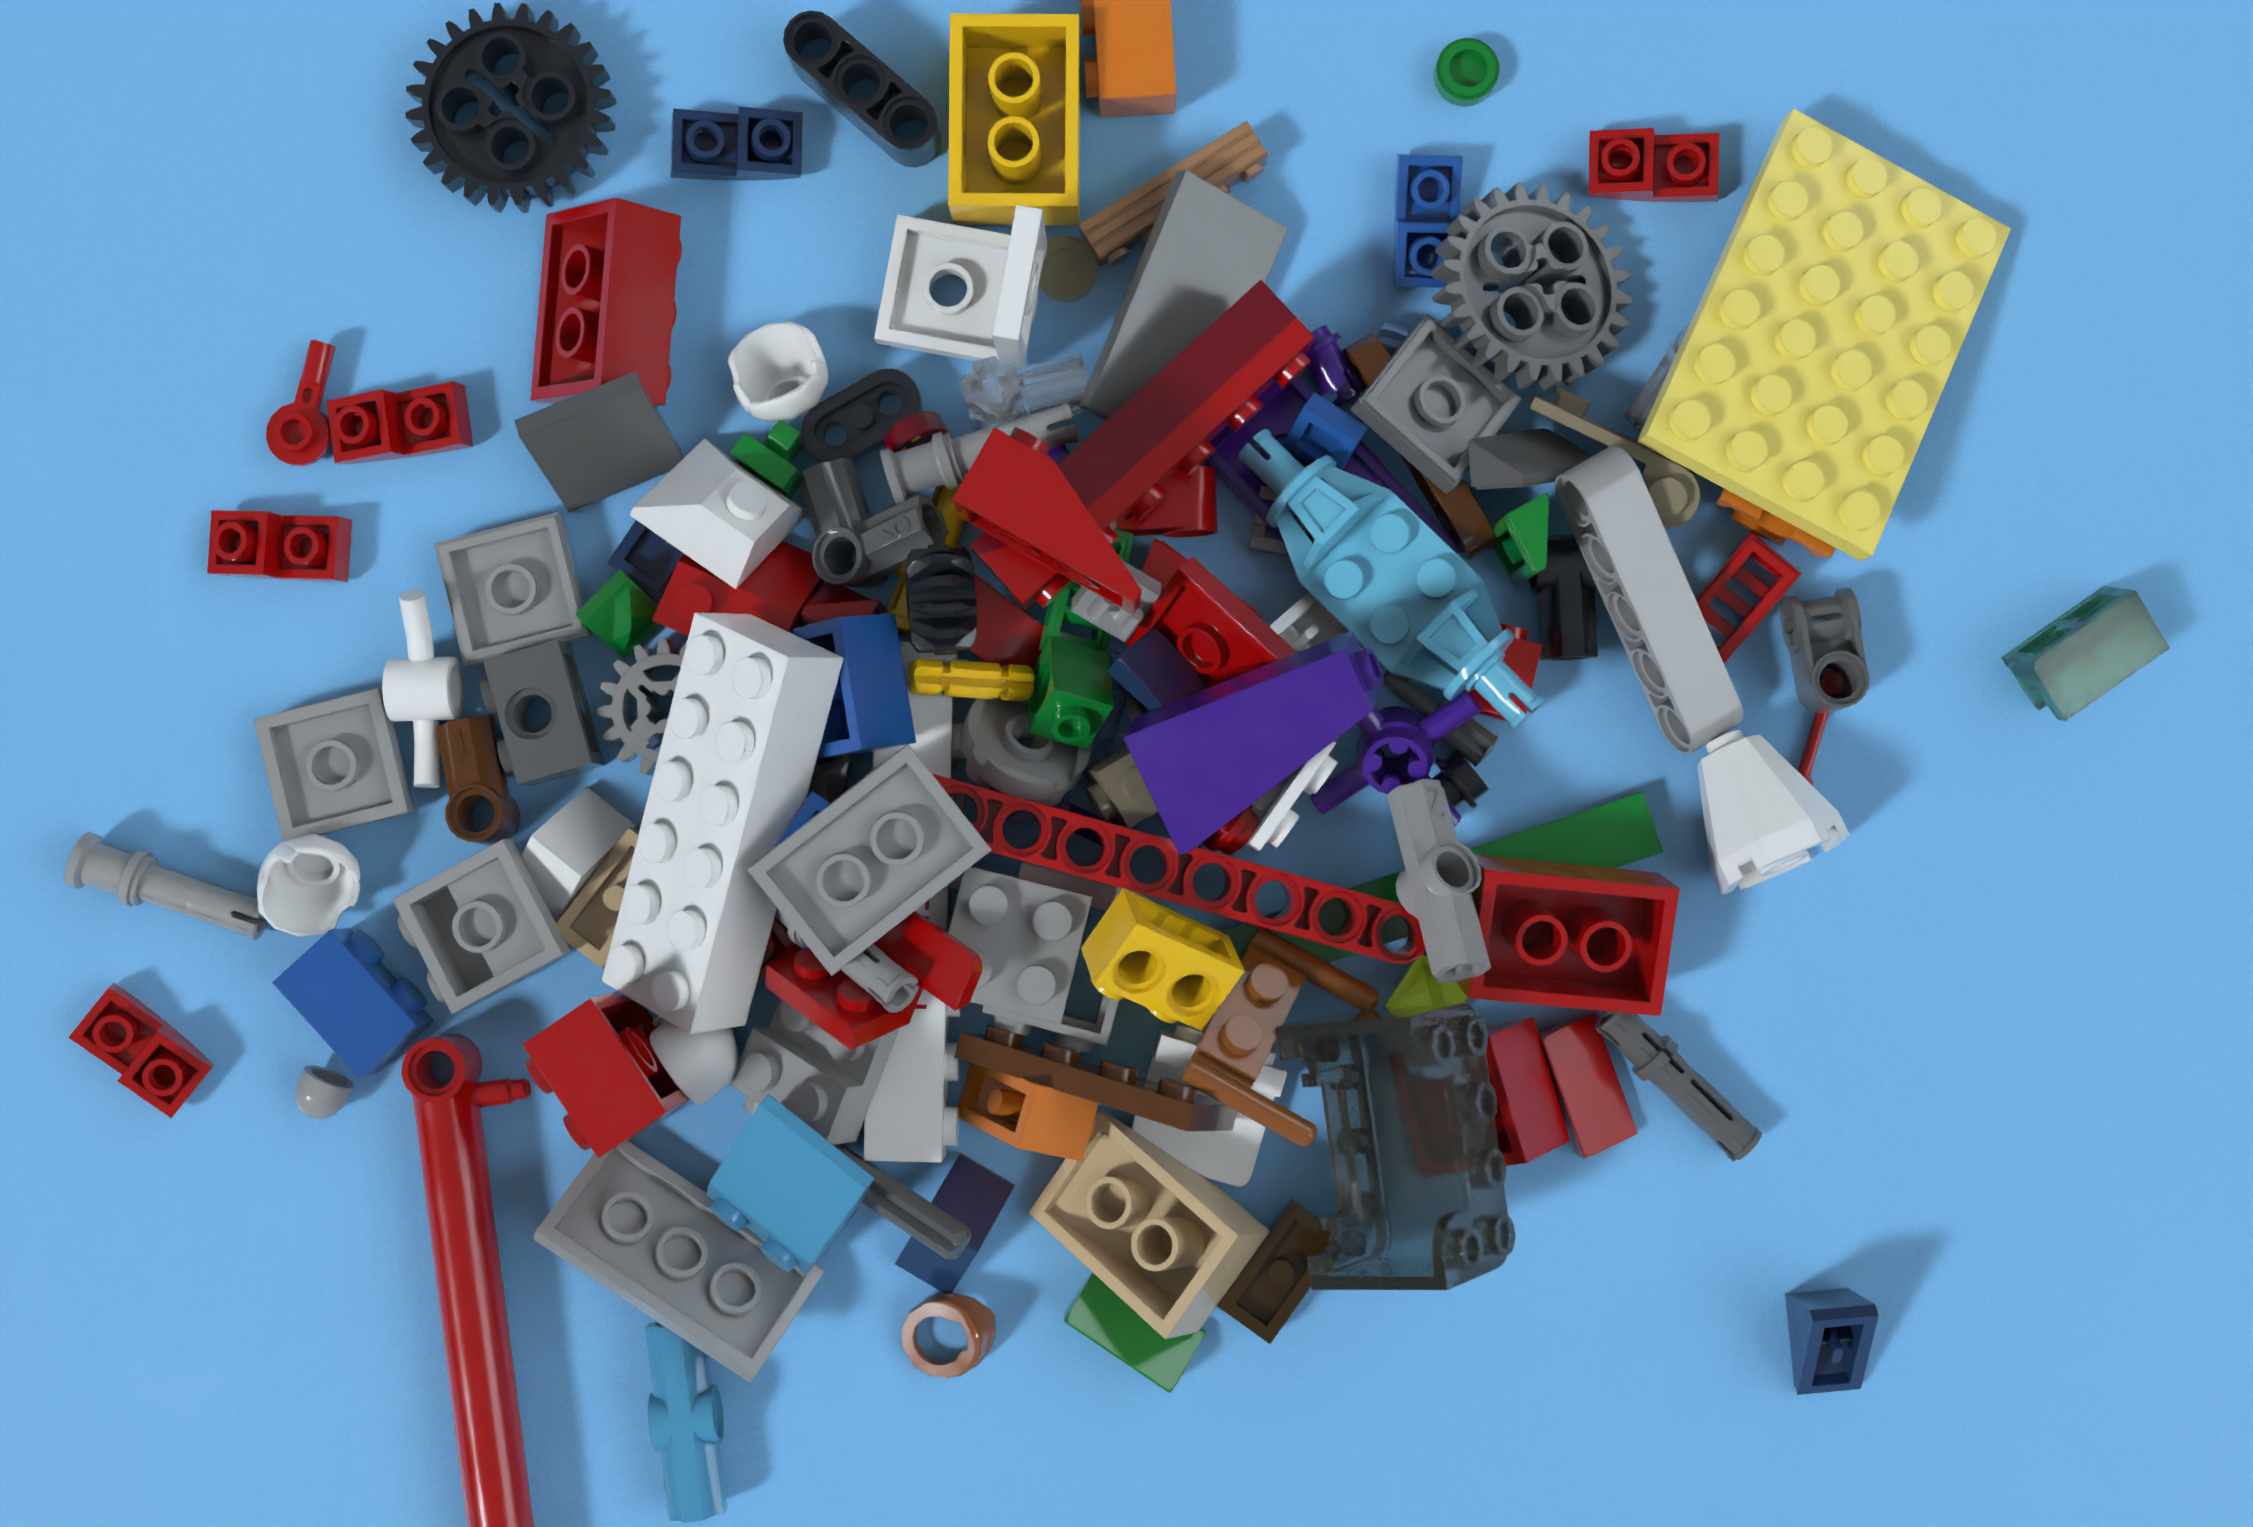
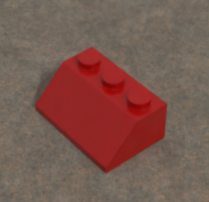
(606, 299)

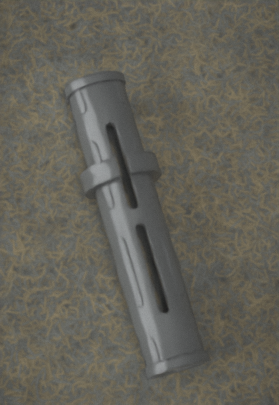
(1659, 1062)

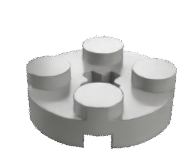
(1001, 762)

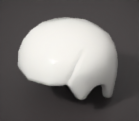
(778, 371)
(307, 885)
(696, 1062)

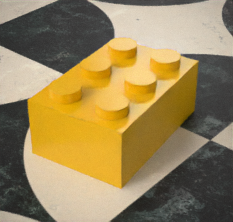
(1014, 117)

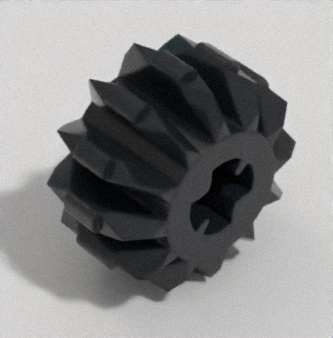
(941, 599)

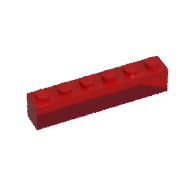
(1167, 428)

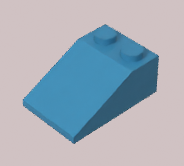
(787, 1187)

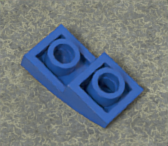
(1424, 207)

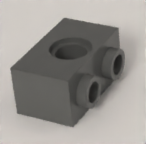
(568, 741)

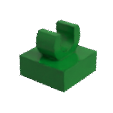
(773, 457)

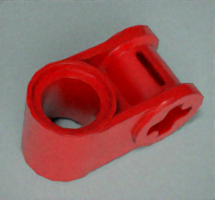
(1184, 512)

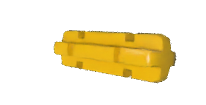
(970, 679)

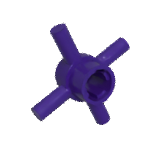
(1401, 730)

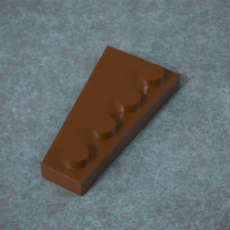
(1107, 1084)

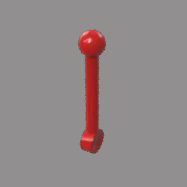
(1831, 684)

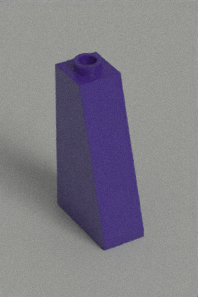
(1246, 735)

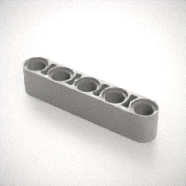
(1649, 599)

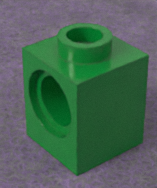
(1070, 693)

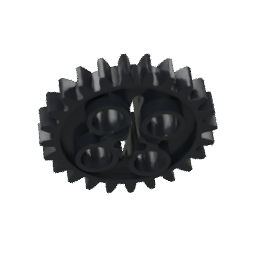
(547, 65)

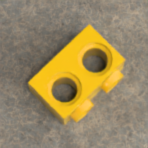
(1178, 964)

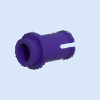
(1331, 367)

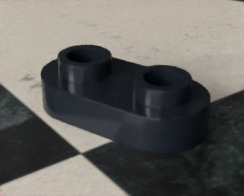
(859, 412)

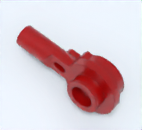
(299, 430)

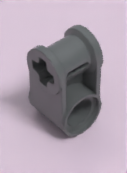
(1825, 645)

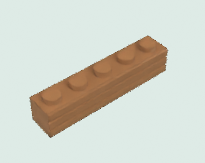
(1131, 218)

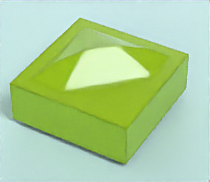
(1420, 988)

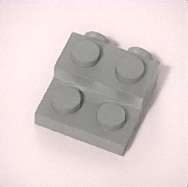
(480, 926)
(812, 1073)

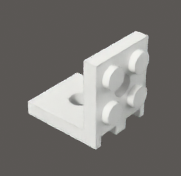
(1000, 281)

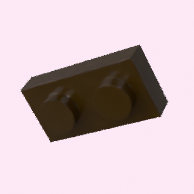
(1277, 1272)

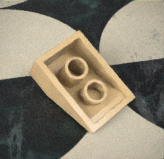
(1149, 1227)

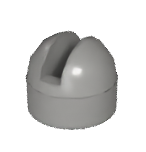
(321, 1092)

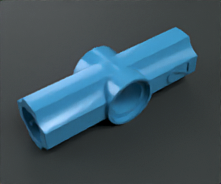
(685, 1426)

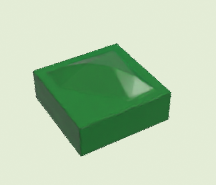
(620, 613)

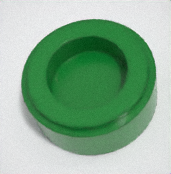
(1466, 72)

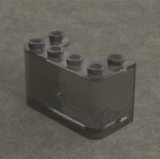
(1406, 1147)

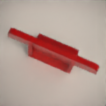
(851, 1013)

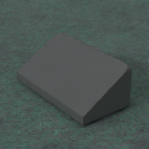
(1521, 458)

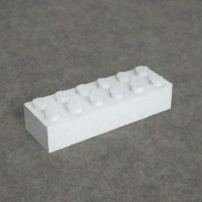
(718, 801)

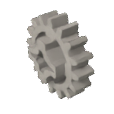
(636, 681)

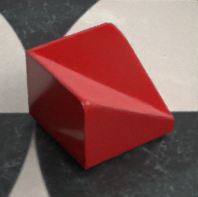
(838, 601)

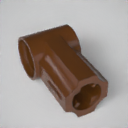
(475, 775)

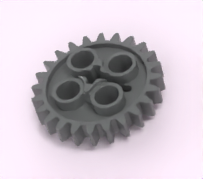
(1544, 340)

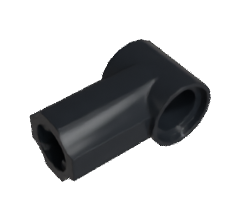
(1565, 603)

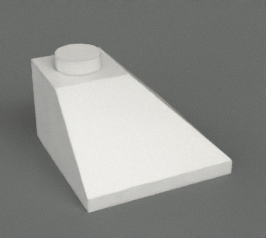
(719, 513)

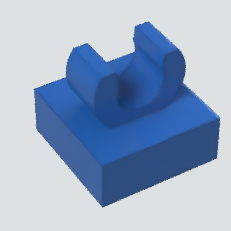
(1324, 431)

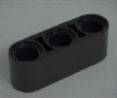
(845, 65)

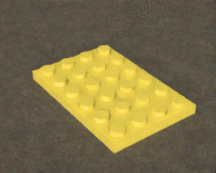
(1825, 336)

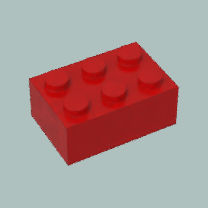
(1573, 935)
(604, 1072)

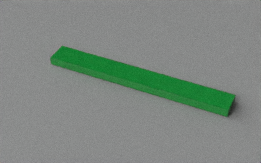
(1597, 836)

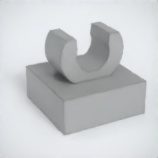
(1111, 617)

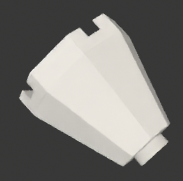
(1760, 812)

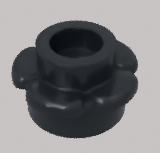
(1459, 780)

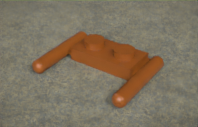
(1246, 1024)

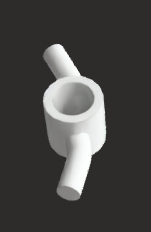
(422, 688)

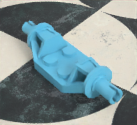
(1389, 579)

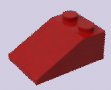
(1031, 506)

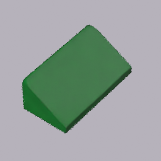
(1523, 540)
(1123, 1333)

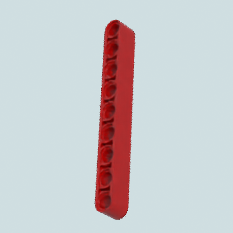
(1175, 882)

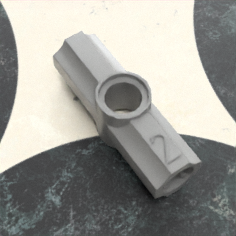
(1438, 881)

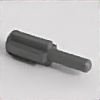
(1469, 739)

